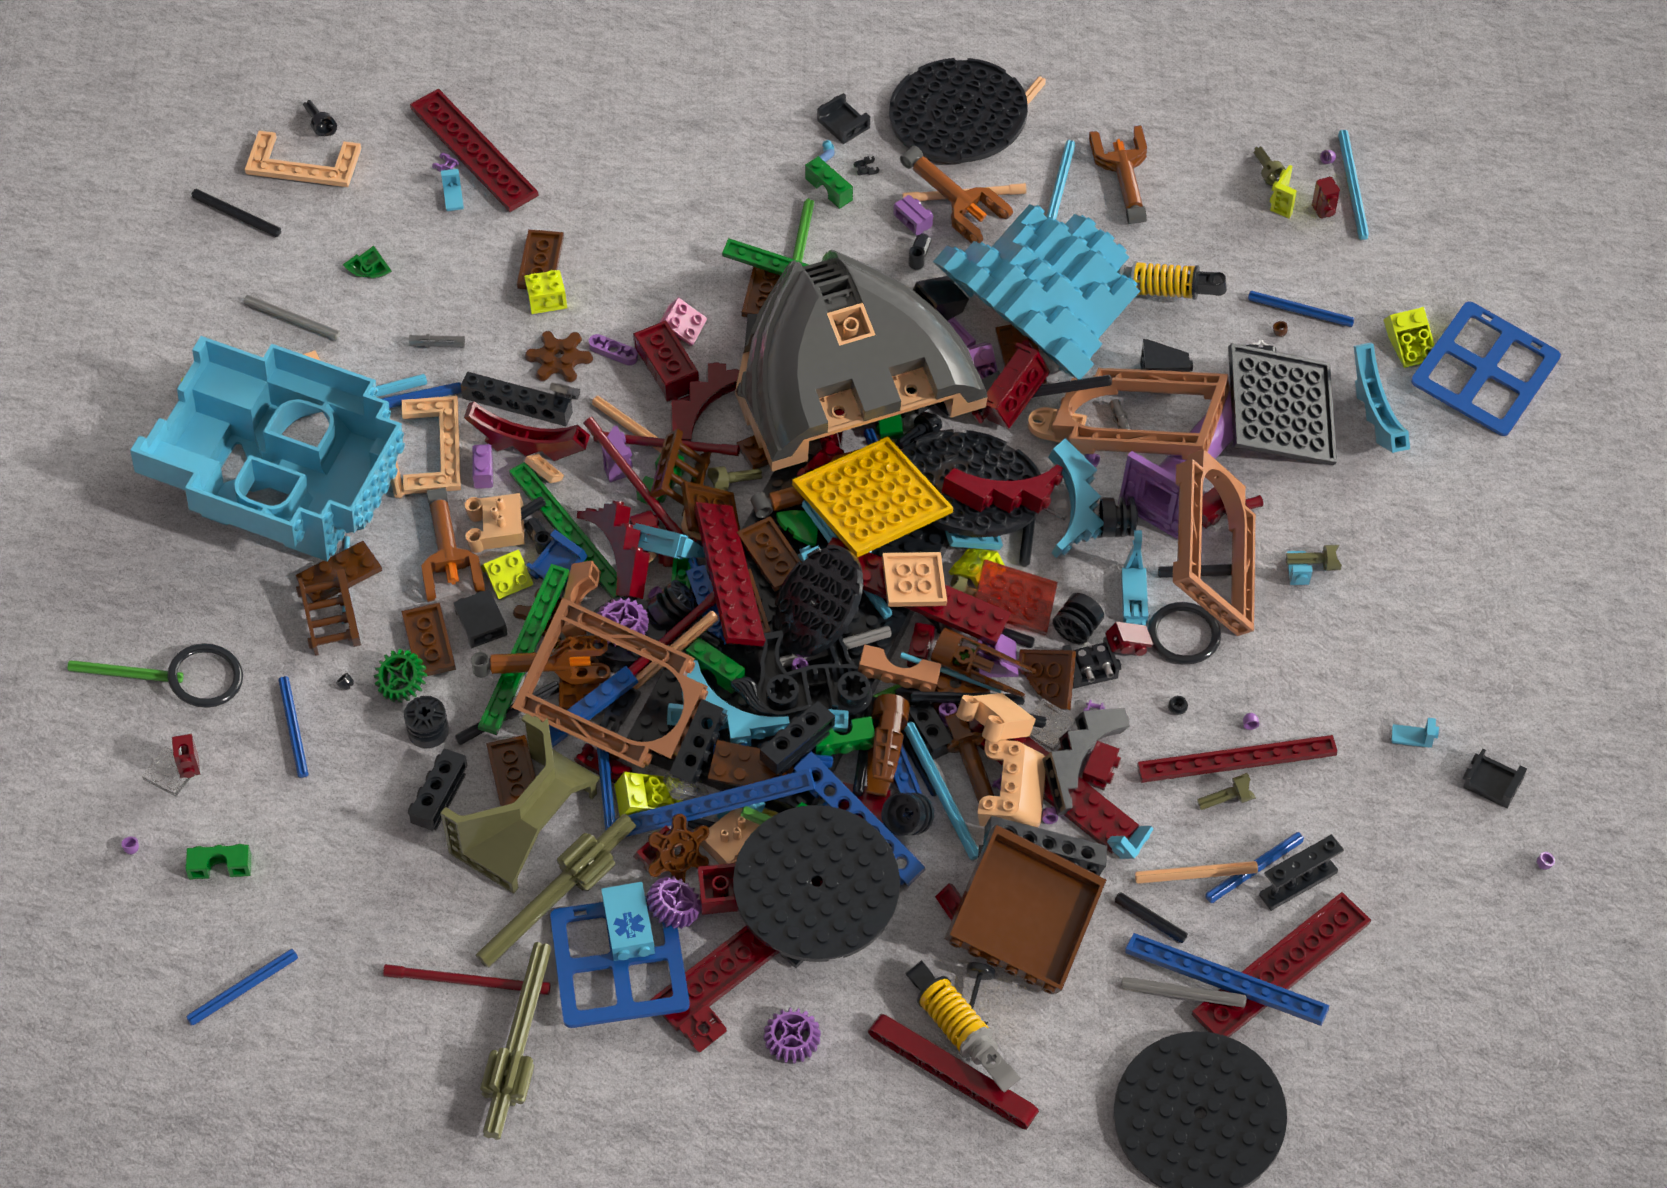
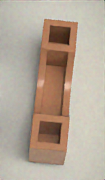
(581, 580)
(876, 665)

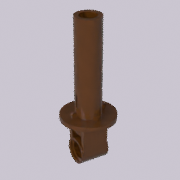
(965, 744)

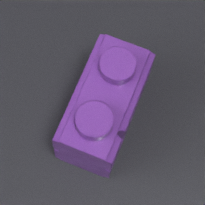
(913, 215)
(482, 466)

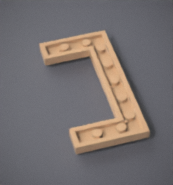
(261, 165)
(450, 476)

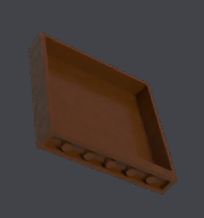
(1025, 910)

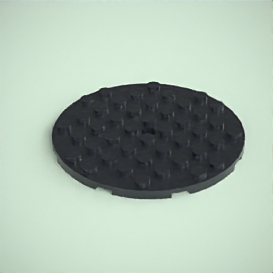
(990, 116)
(980, 456)
(811, 921)
(1193, 1072)

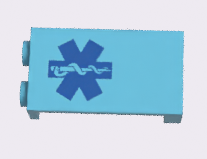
(628, 921)

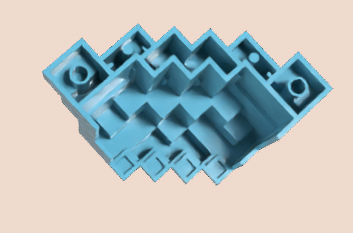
(1049, 283)

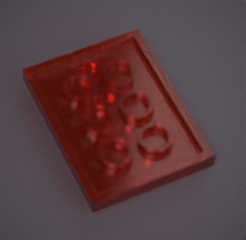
(1019, 592)

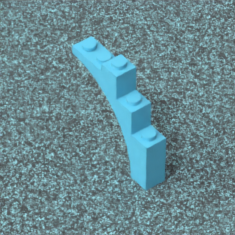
(1369, 389)
(1078, 476)
(740, 724)

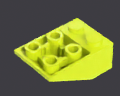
(1410, 336)
(641, 793)

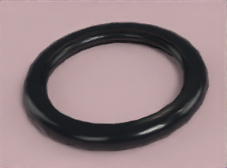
(1184, 659)
(203, 702)

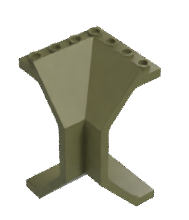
(502, 837)

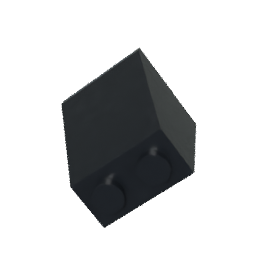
(942, 296)
(1164, 358)

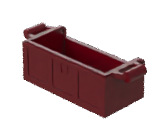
(666, 360)
(1014, 386)

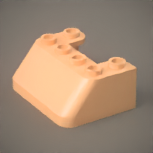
(1021, 784)

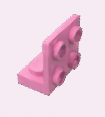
(684, 320)

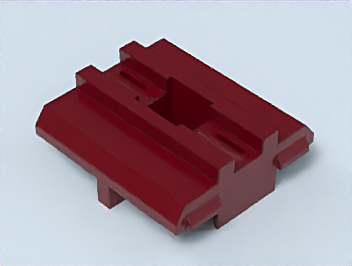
(701, 1017)

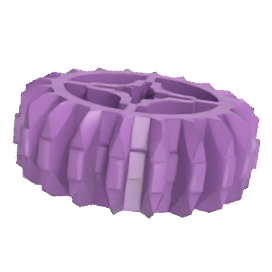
(626, 614)
(673, 902)
(790, 1045)

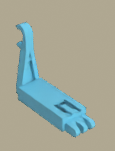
(668, 543)
(1134, 585)

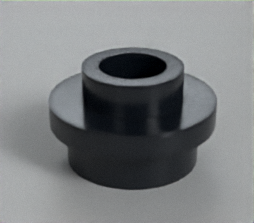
(1178, 700)

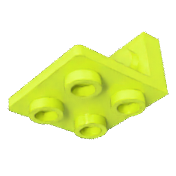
(1283, 197)
(546, 291)
(971, 563)
(508, 574)

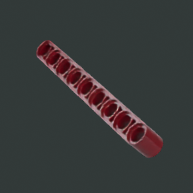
(953, 1071)

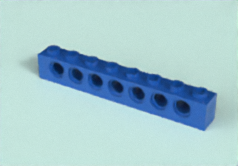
(913, 868)

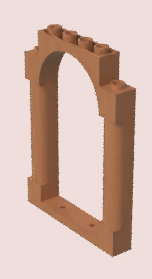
(1092, 439)
(1241, 521)
(629, 750)

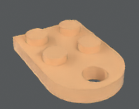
(1047, 415)

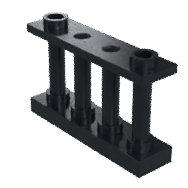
(1301, 872)

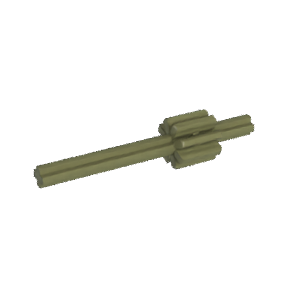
(581, 865)
(507, 1070)

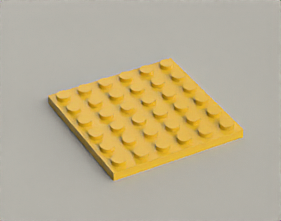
(872, 496)

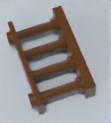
(670, 458)
(343, 600)

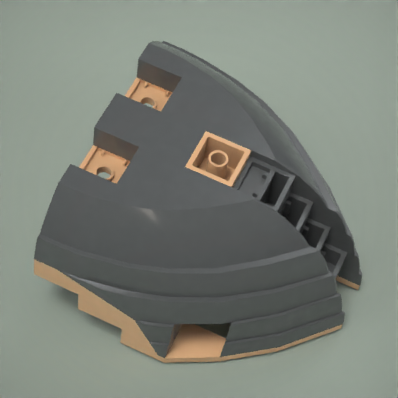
(848, 343)

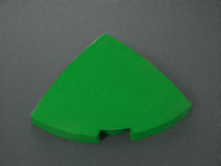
(368, 264)
(799, 525)

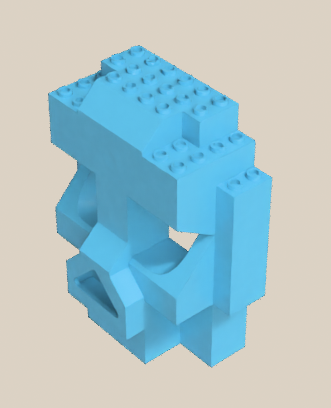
(250, 402)

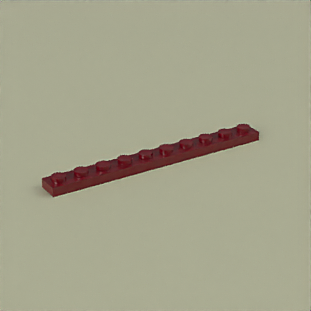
(1237, 758)

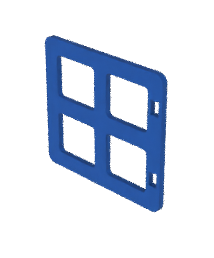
(1485, 368)
(625, 1008)

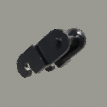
(867, 170)

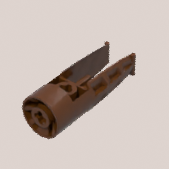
(949, 648)
(889, 717)

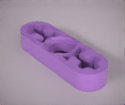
(608, 343)

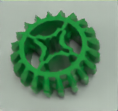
(390, 690)

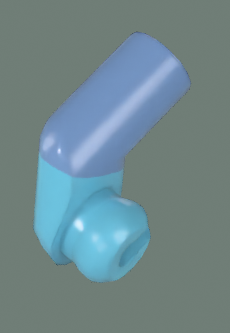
(828, 150)

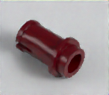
(1254, 502)

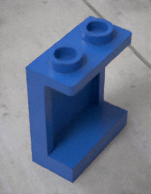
(559, 552)

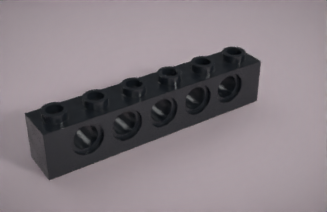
(516, 398)
(1081, 852)

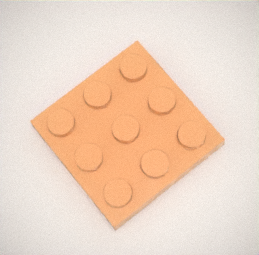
(914, 579)

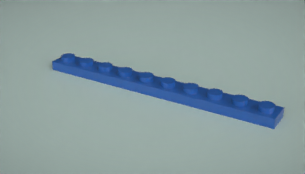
(723, 801)
(1227, 979)

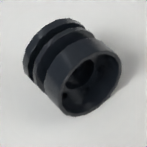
(1118, 516)
(672, 604)
(1078, 618)
(426, 722)
(897, 813)

